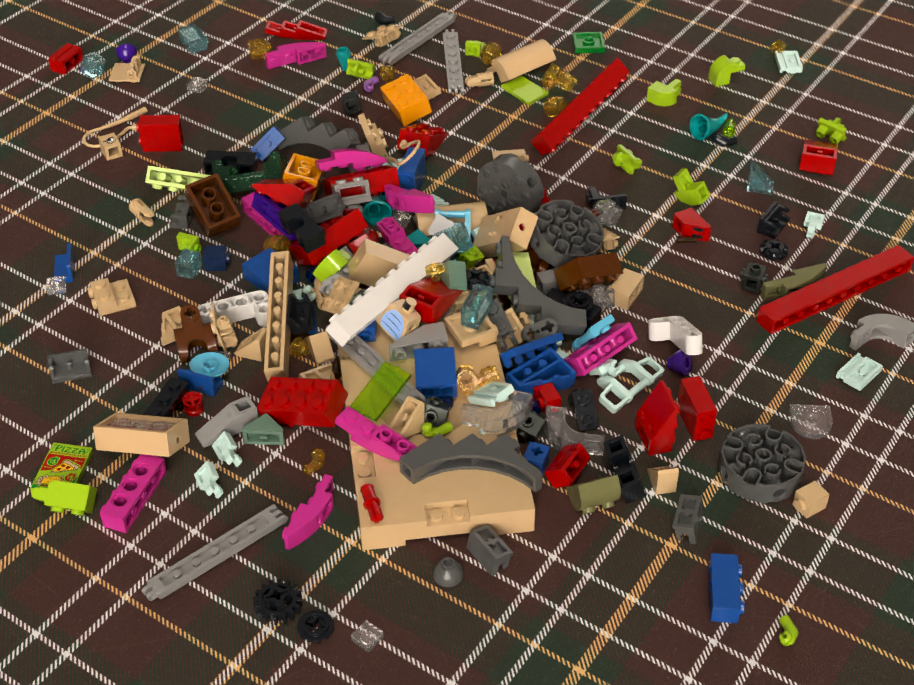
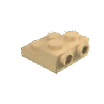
(373, 136)
(111, 296)
(466, 336)

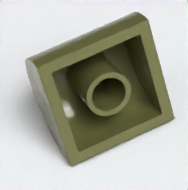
(594, 493)

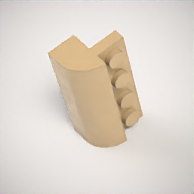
(522, 60)
(478, 211)

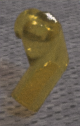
(317, 462)

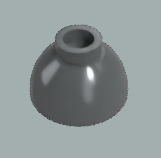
(448, 572)

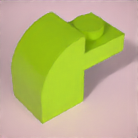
(722, 68)
(664, 94)
(690, 192)
(332, 264)

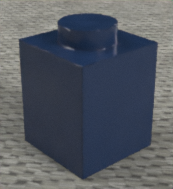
(216, 258)

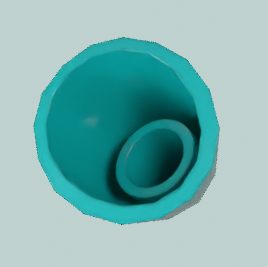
(704, 126)
(377, 209)

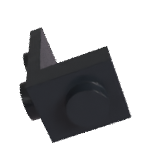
(593, 197)
(584, 409)

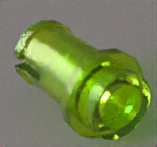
(729, 129)

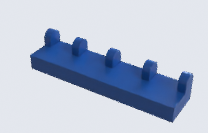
(529, 349)

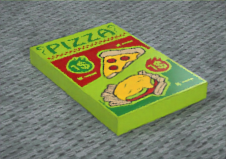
(63, 464)

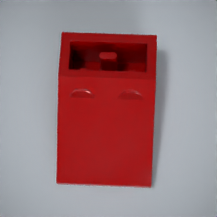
(430, 137)
(818, 157)
(286, 191)
(431, 297)
(657, 420)

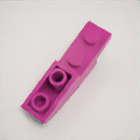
(295, 52)
(356, 158)
(409, 200)
(395, 236)
(370, 436)
(310, 516)

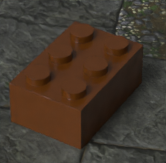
(212, 205)
(588, 271)

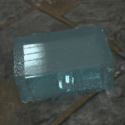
(193, 38)
(459, 236)
(476, 306)

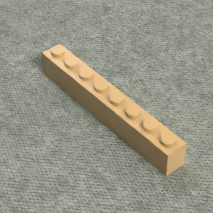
(277, 330)

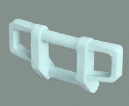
(610, 383)

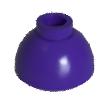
(126, 52)
(680, 363)

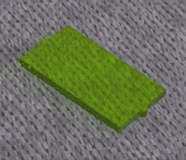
(380, 391)

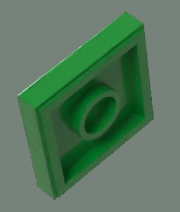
(588, 42)

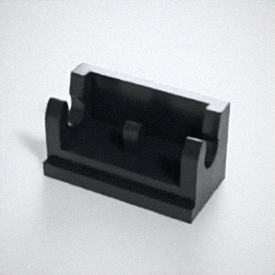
(773, 220)
(300, 313)

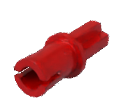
(371, 502)

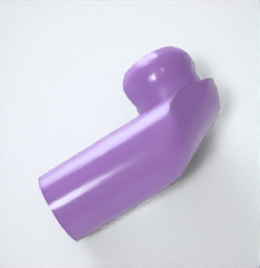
(368, 85)

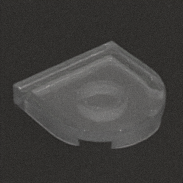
(811, 420)

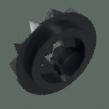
(774, 254)
(482, 275)
(580, 298)
(309, 620)

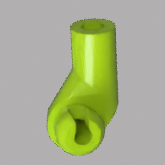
(429, 431)
(790, 631)

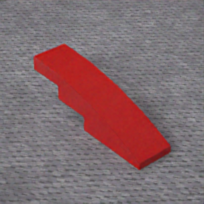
(299, 31)

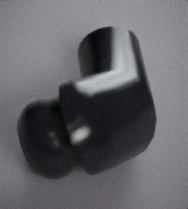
(383, 20)
(723, 141)

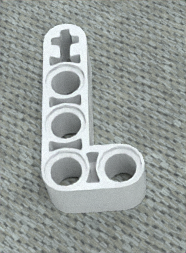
(239, 308)
(677, 330)

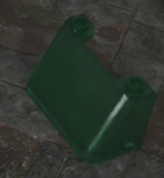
(239, 183)

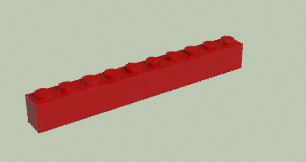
(579, 107)
(834, 289)

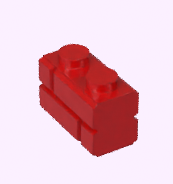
(65, 58)
(567, 465)

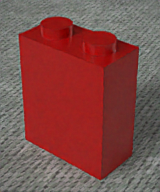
(160, 133)
(696, 408)

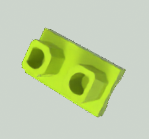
(360, 68)
(832, 128)
(626, 159)

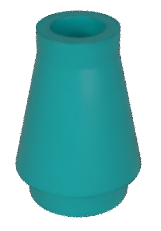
(343, 54)

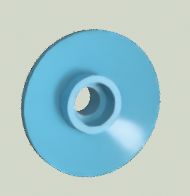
(210, 364)

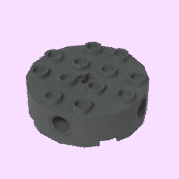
(509, 184)
(565, 232)
(761, 463)

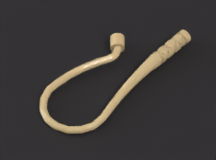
(135, 114)
(403, 145)

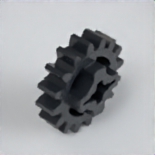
(277, 601)

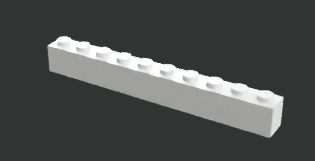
(376, 299)

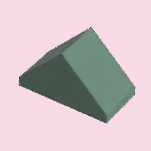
(455, 275)
(263, 431)

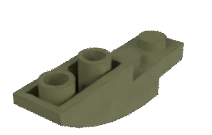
(798, 280)

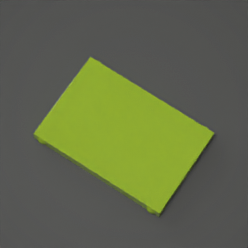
(524, 90)

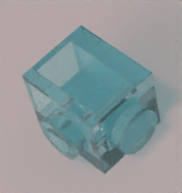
(93, 65)
(188, 263)

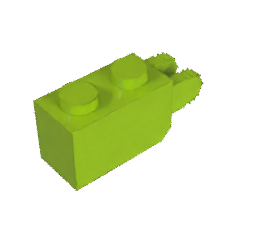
(67, 496)

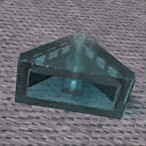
(758, 180)

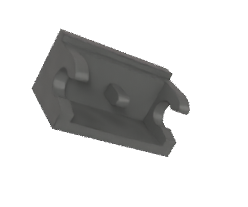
(326, 208)
(183, 214)
(69, 366)
(688, 517)
(489, 549)

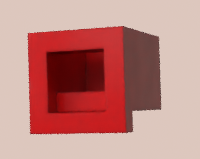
(546, 396)

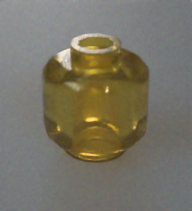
(490, 51)
(554, 106)
(277, 243)

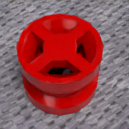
(193, 404)

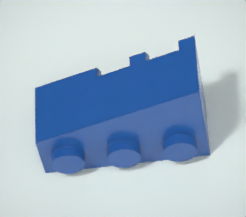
(540, 370)

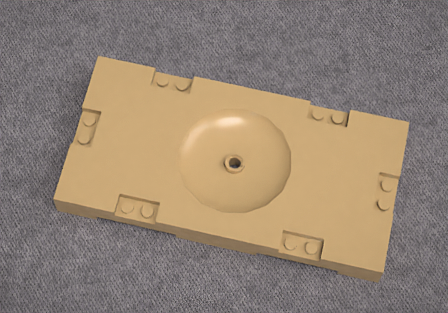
(446, 501)

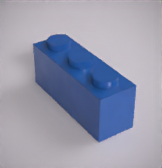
(725, 588)

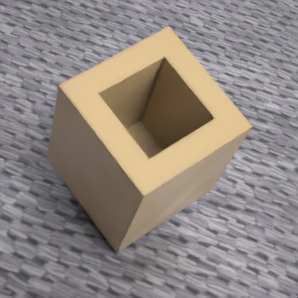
(110, 146)
(810, 499)

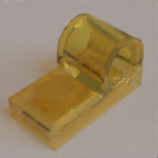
(258, 48)
(556, 75)
(476, 381)

